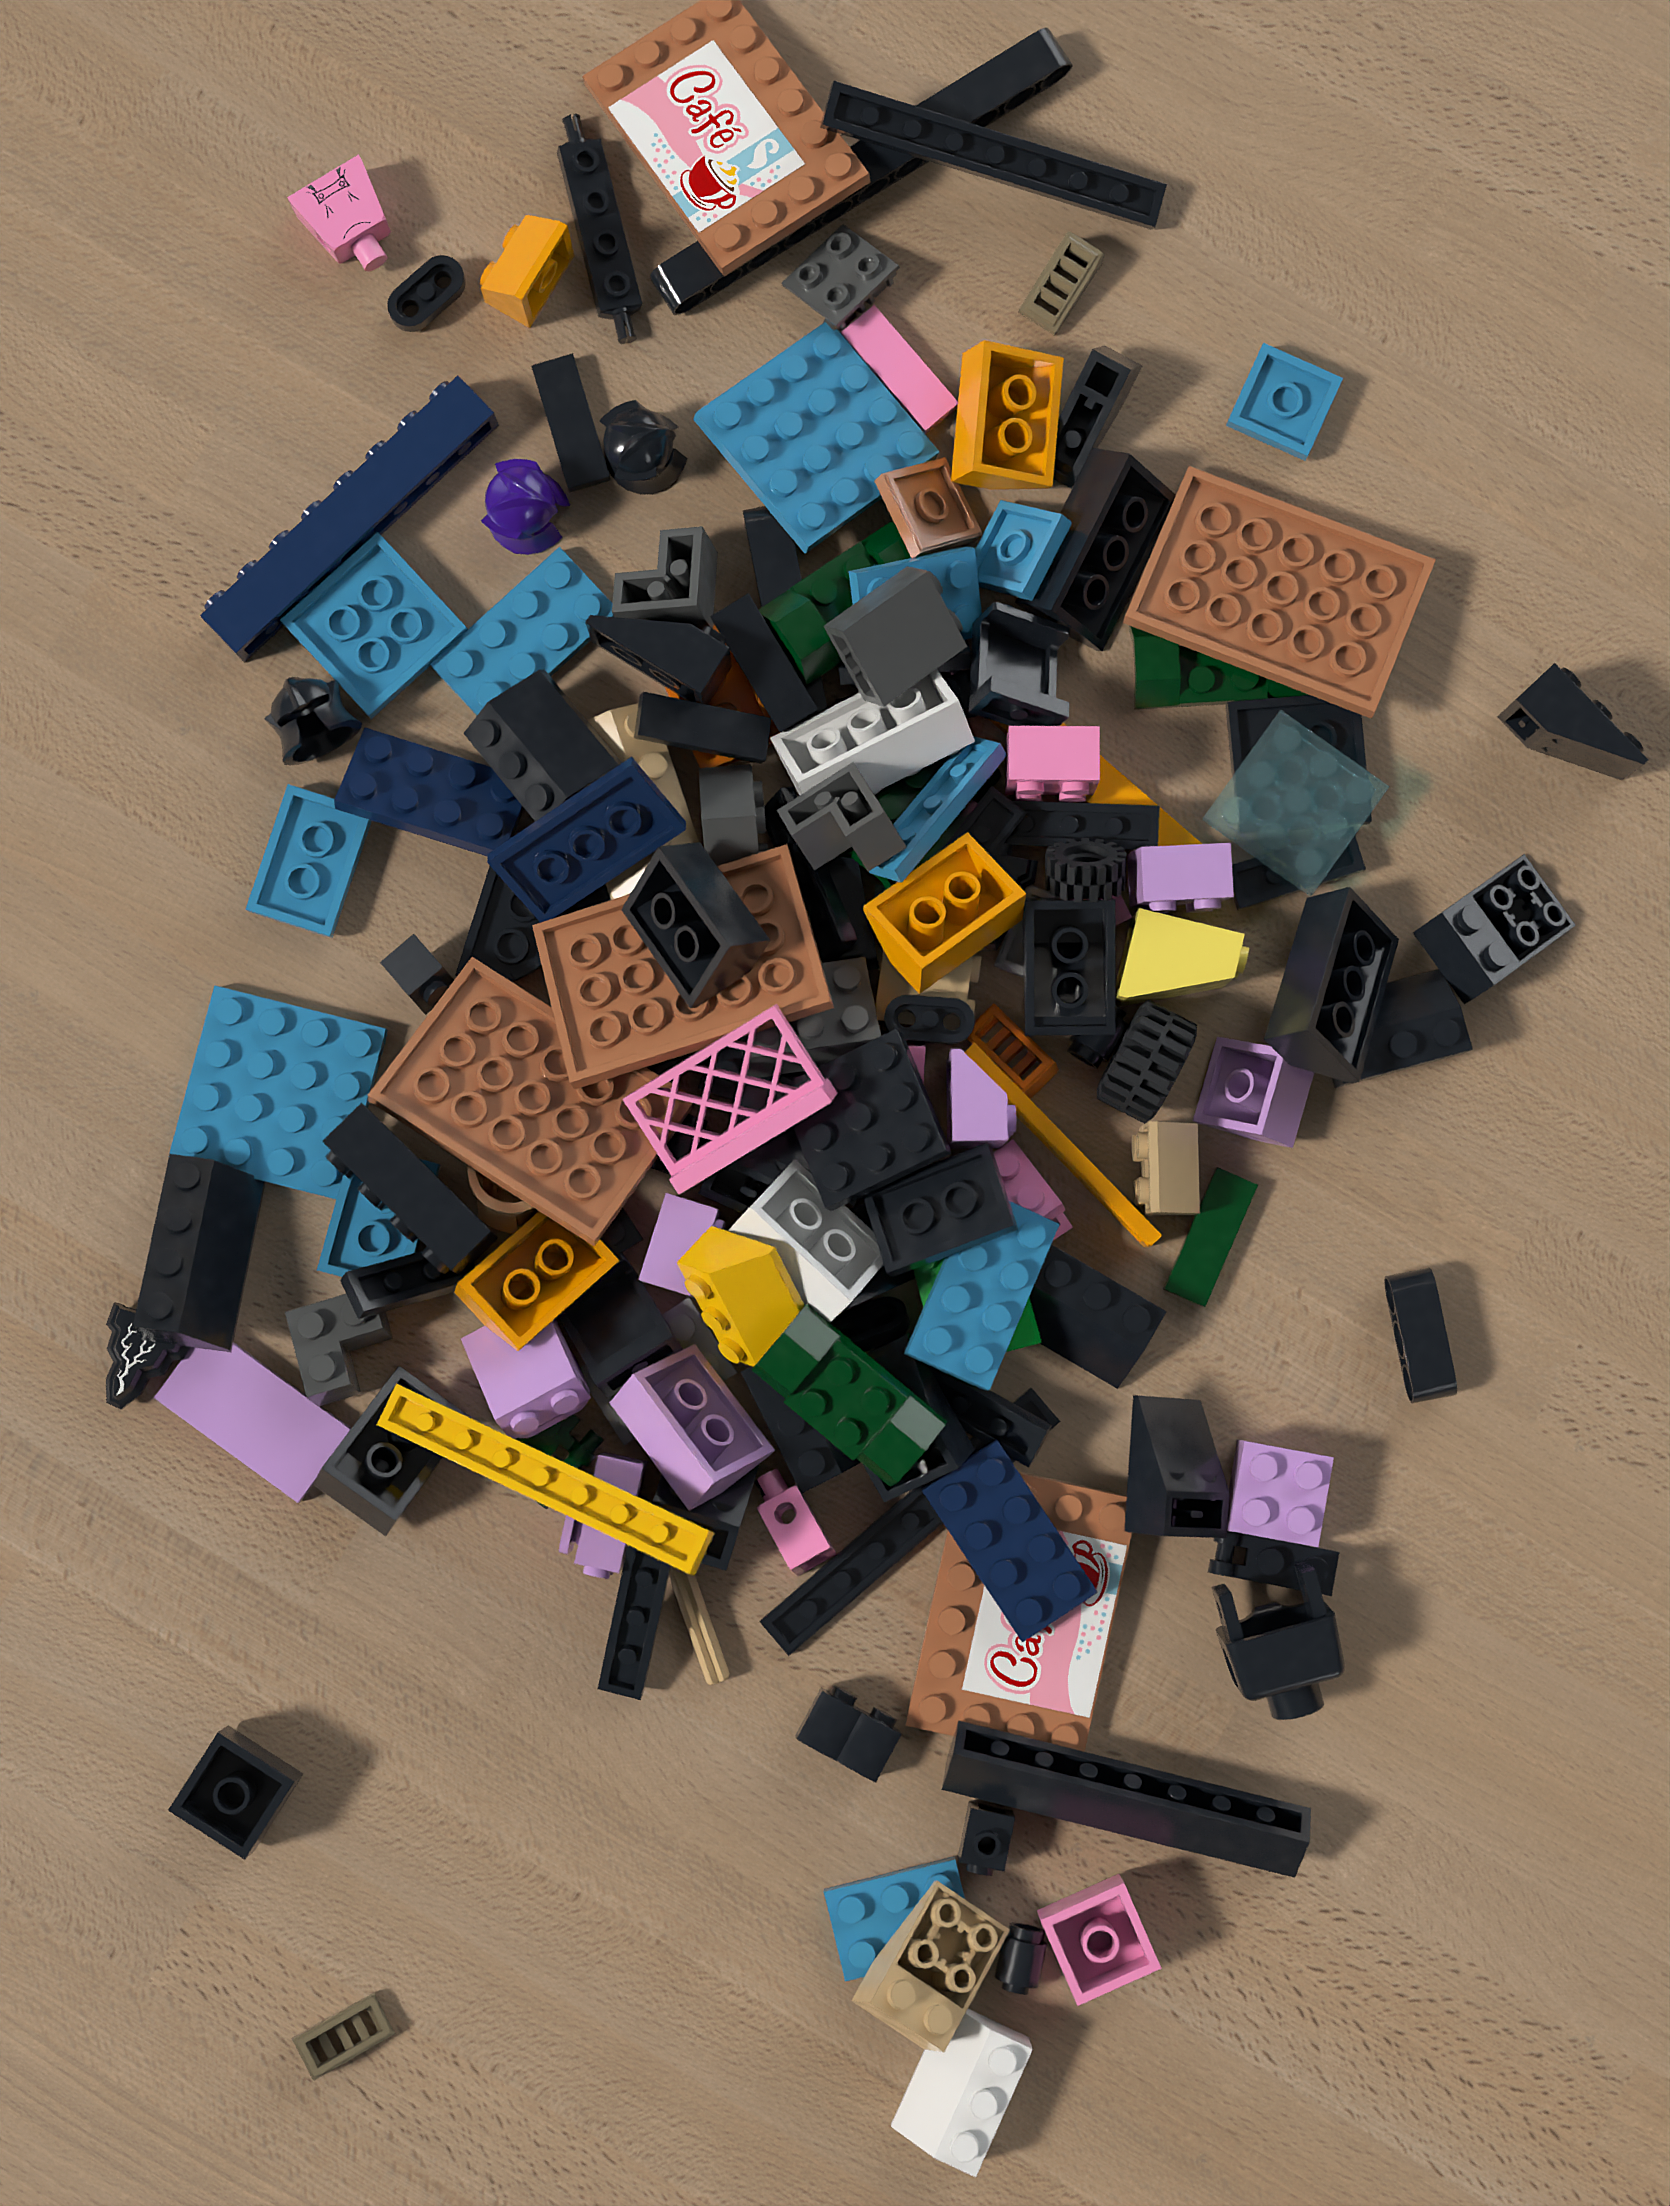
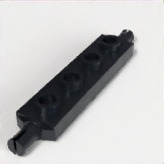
(599, 228)

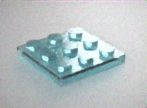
(1295, 803)

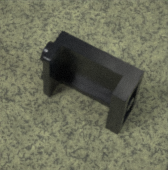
(1016, 668)
(618, 1328)

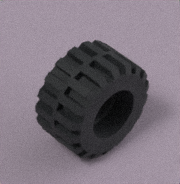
(1147, 1061)

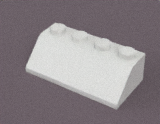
(880, 740)

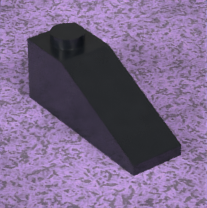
(1091, 410)

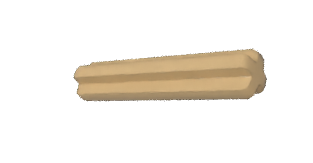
(699, 1626)

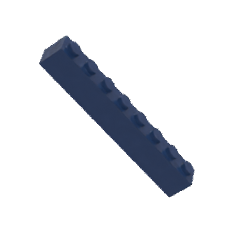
(359, 507)

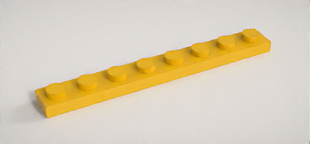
(546, 1479)

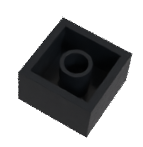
(235, 1792)

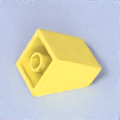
(1175, 958)

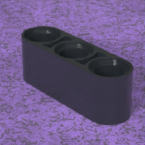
(1420, 1335)

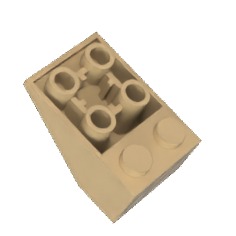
(932, 1968)

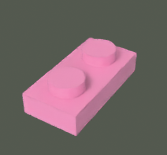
(1024, 1182)

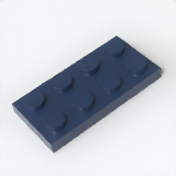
(428, 793)
(587, 841)
(1009, 1541)

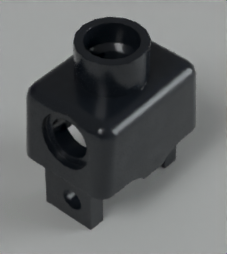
(1282, 1648)

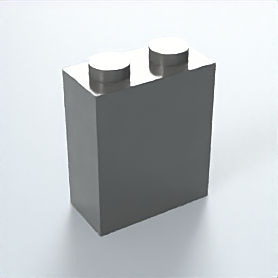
(896, 635)

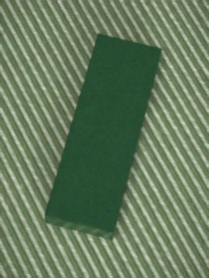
(1210, 1237)

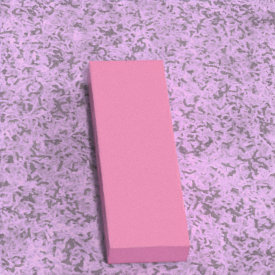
(900, 369)

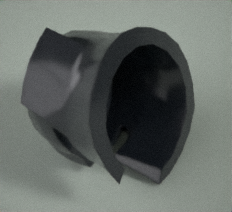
(641, 448)
(310, 719)

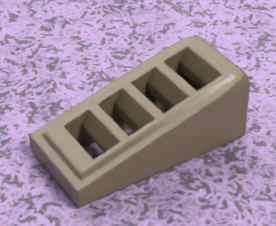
(1080, 251)
(319, 2030)

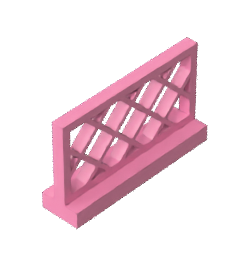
(752, 1131)

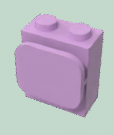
(527, 1386)
(596, 1550)

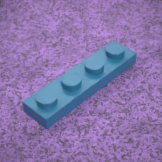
(940, 804)

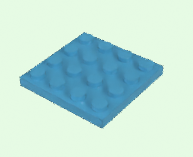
(814, 435)
(274, 1087)

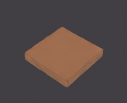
(928, 507)

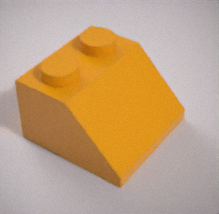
(528, 268)

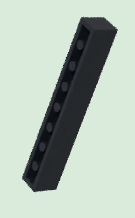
(1127, 1799)

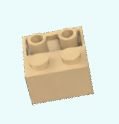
(1167, 1168)

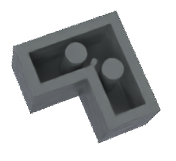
(679, 587)
(731, 812)
(841, 816)
(323, 1345)

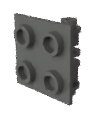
(841, 277)

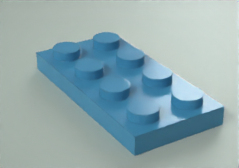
(526, 631)
(981, 1301)

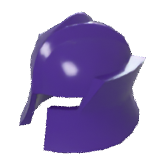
(520, 507)

